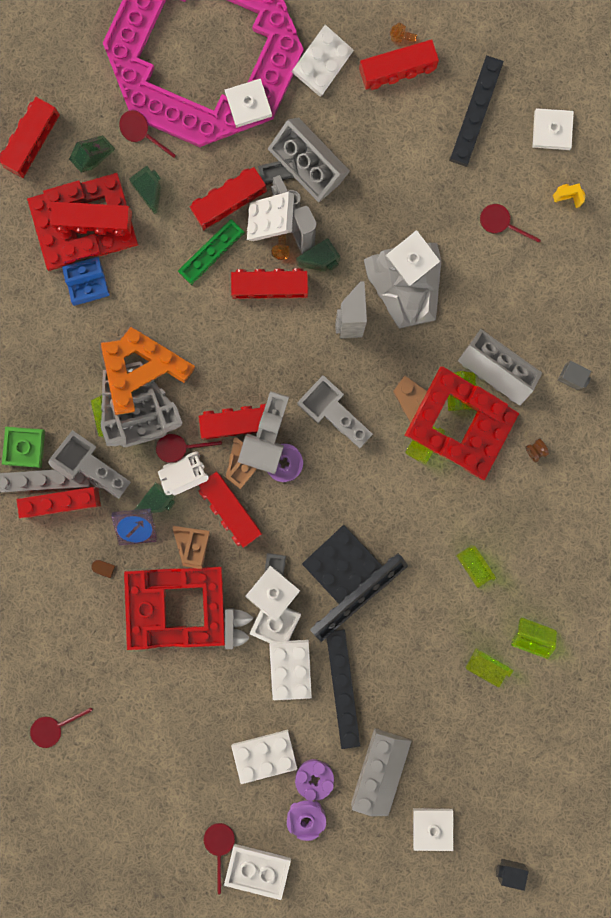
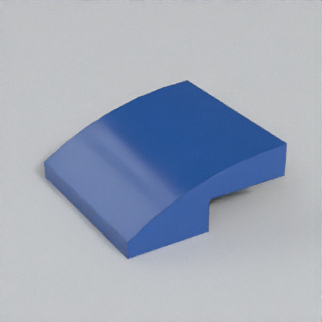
(85, 281)

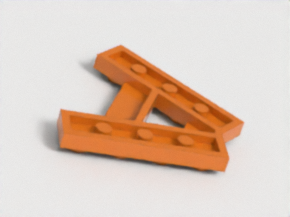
(160, 362)

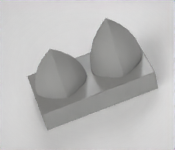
(233, 619)

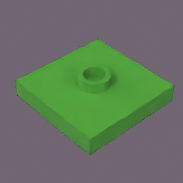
(23, 447)

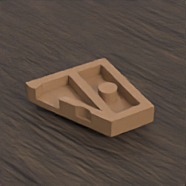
(409, 396)
(237, 472)
(191, 545)

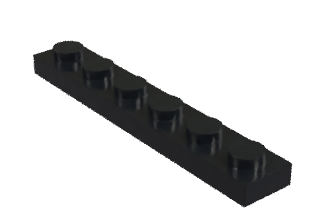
(476, 111)
(359, 597)
(343, 689)

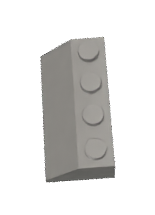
(316, 164)
(352, 315)
(500, 367)
(380, 773)

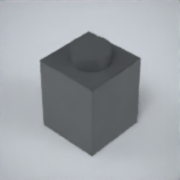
(575, 375)

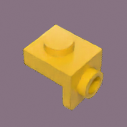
(566, 192)

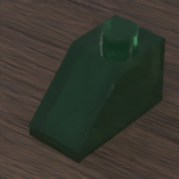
(90, 153)
(148, 187)
(320, 257)
(157, 500)

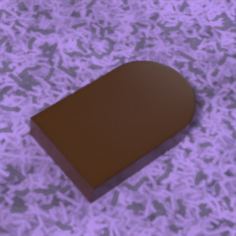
(103, 568)

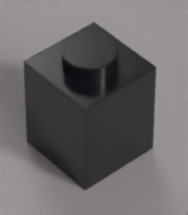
(512, 874)

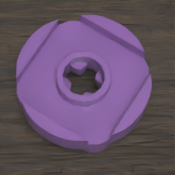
(295, 467)
(310, 790)
(305, 809)

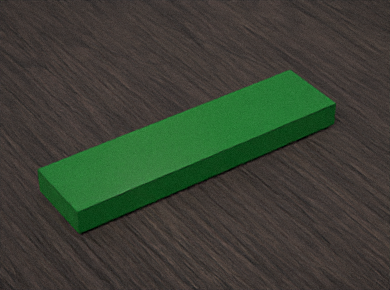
(211, 252)

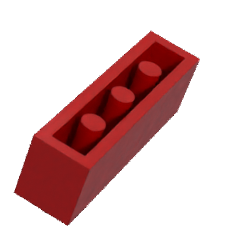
(398, 64)
(29, 137)
(228, 198)
(91, 217)
(269, 284)
(230, 422)
(58, 502)
(230, 510)

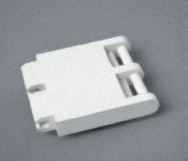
(182, 474)

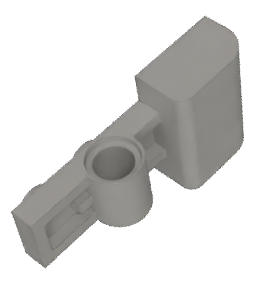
(303, 221)
(323, 401)
(262, 450)
(76, 456)

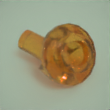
(398, 33)
(281, 251)

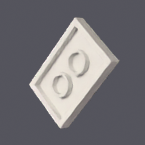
(322, 60)
(270, 217)
(290, 670)
(264, 756)
(257, 871)

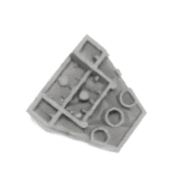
(405, 303)
(152, 415)

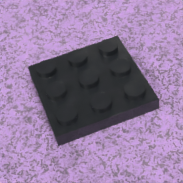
(341, 564)

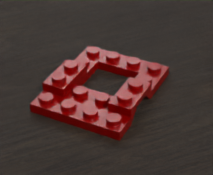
(64, 248)
(483, 436)
(147, 608)

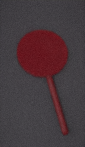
(135, 128)
(496, 219)
(173, 447)
(47, 731)
(219, 841)

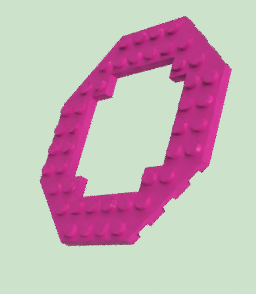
(177, 114)

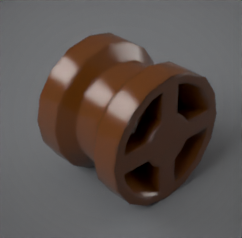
(537, 450)

